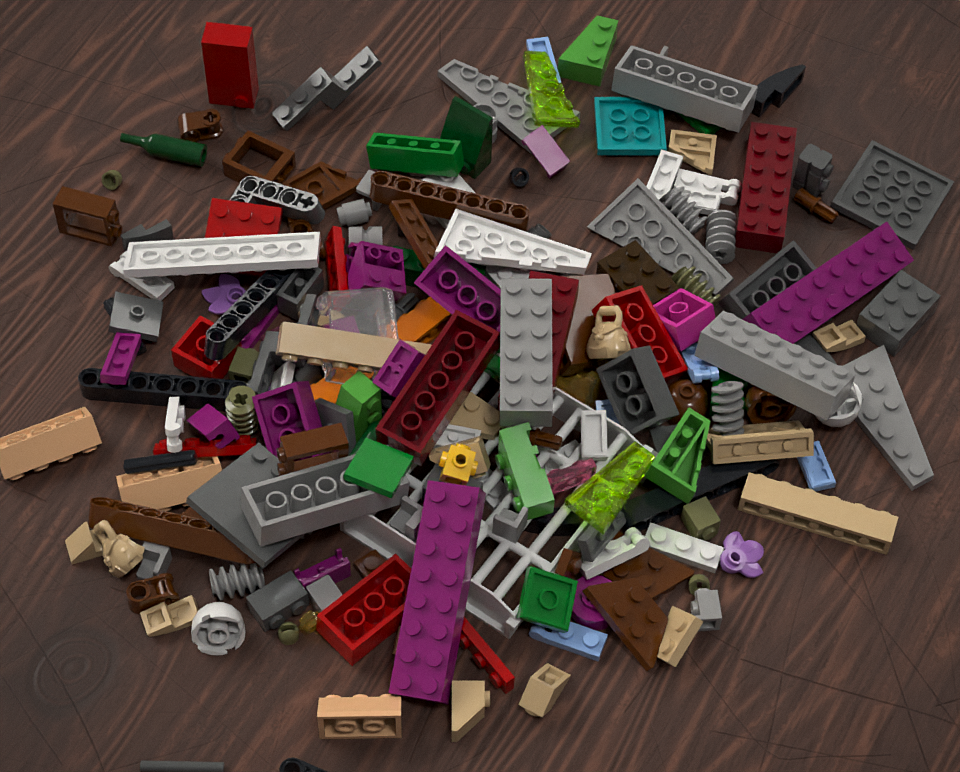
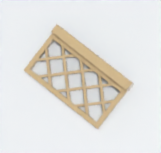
(762, 443)

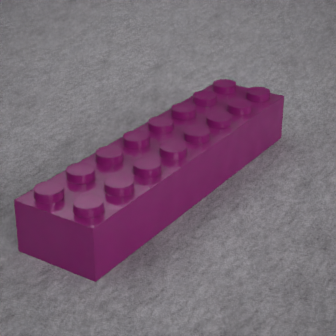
(833, 285)
(437, 592)

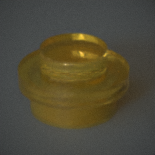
(309, 621)

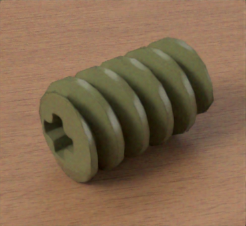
(686, 280)
(241, 410)

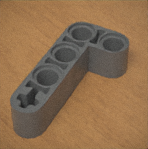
(294, 202)

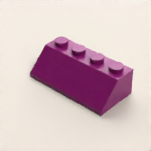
(461, 288)
(286, 412)

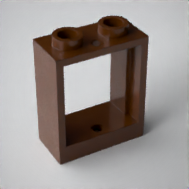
(278, 173)
(70, 223)
(311, 443)

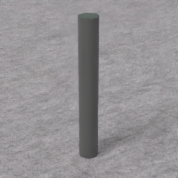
(181, 766)

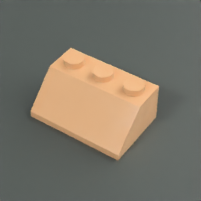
(359, 717)

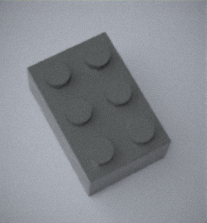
(898, 312)
(637, 390)

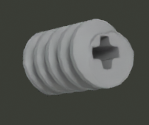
(683, 209)
(721, 235)
(729, 408)
(236, 580)

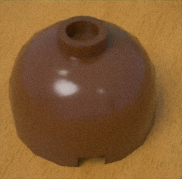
(687, 396)
(766, 407)

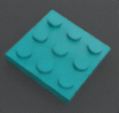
(628, 127)

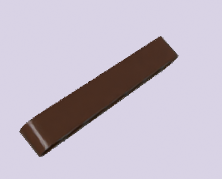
(443, 200)
(164, 528)

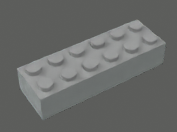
(684, 88)
(526, 352)
(775, 365)
(310, 501)

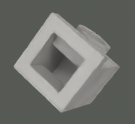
(707, 608)

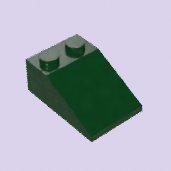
(475, 133)

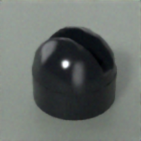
(521, 179)

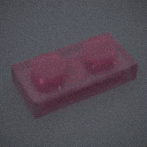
(571, 476)

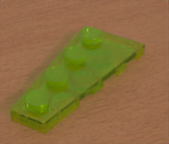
(546, 93)
(609, 489)

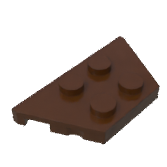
(325, 182)
(653, 571)
(631, 616)

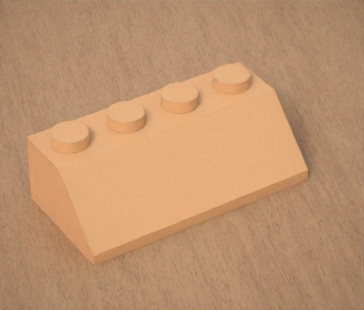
(47, 442)
(167, 486)

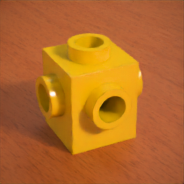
(457, 464)

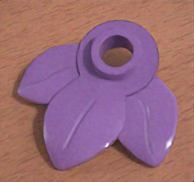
(223, 297)
(741, 556)

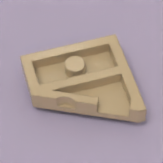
(696, 148)
(478, 415)
(678, 635)

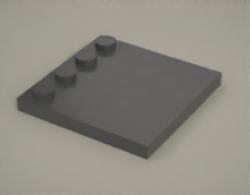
(892, 190)
(220, 503)

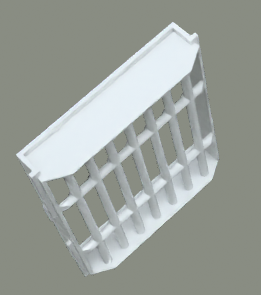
(481, 601)

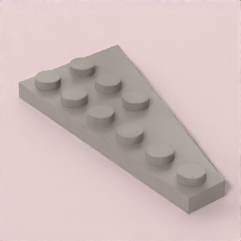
(509, 99)
(643, 218)
(887, 417)

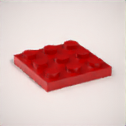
(242, 219)

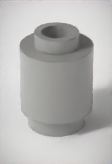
(354, 213)

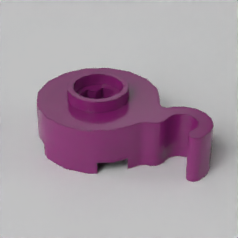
(583, 611)

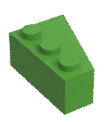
(590, 52)
(362, 398)
(680, 458)
(524, 472)

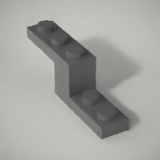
(327, 88)
(267, 360)

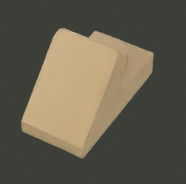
(84, 544)

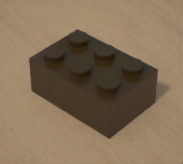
(635, 267)

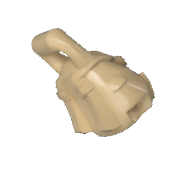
(608, 338)
(118, 550)

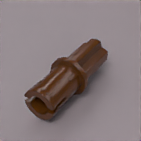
(815, 205)
(545, 440)

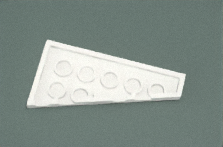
(500, 245)

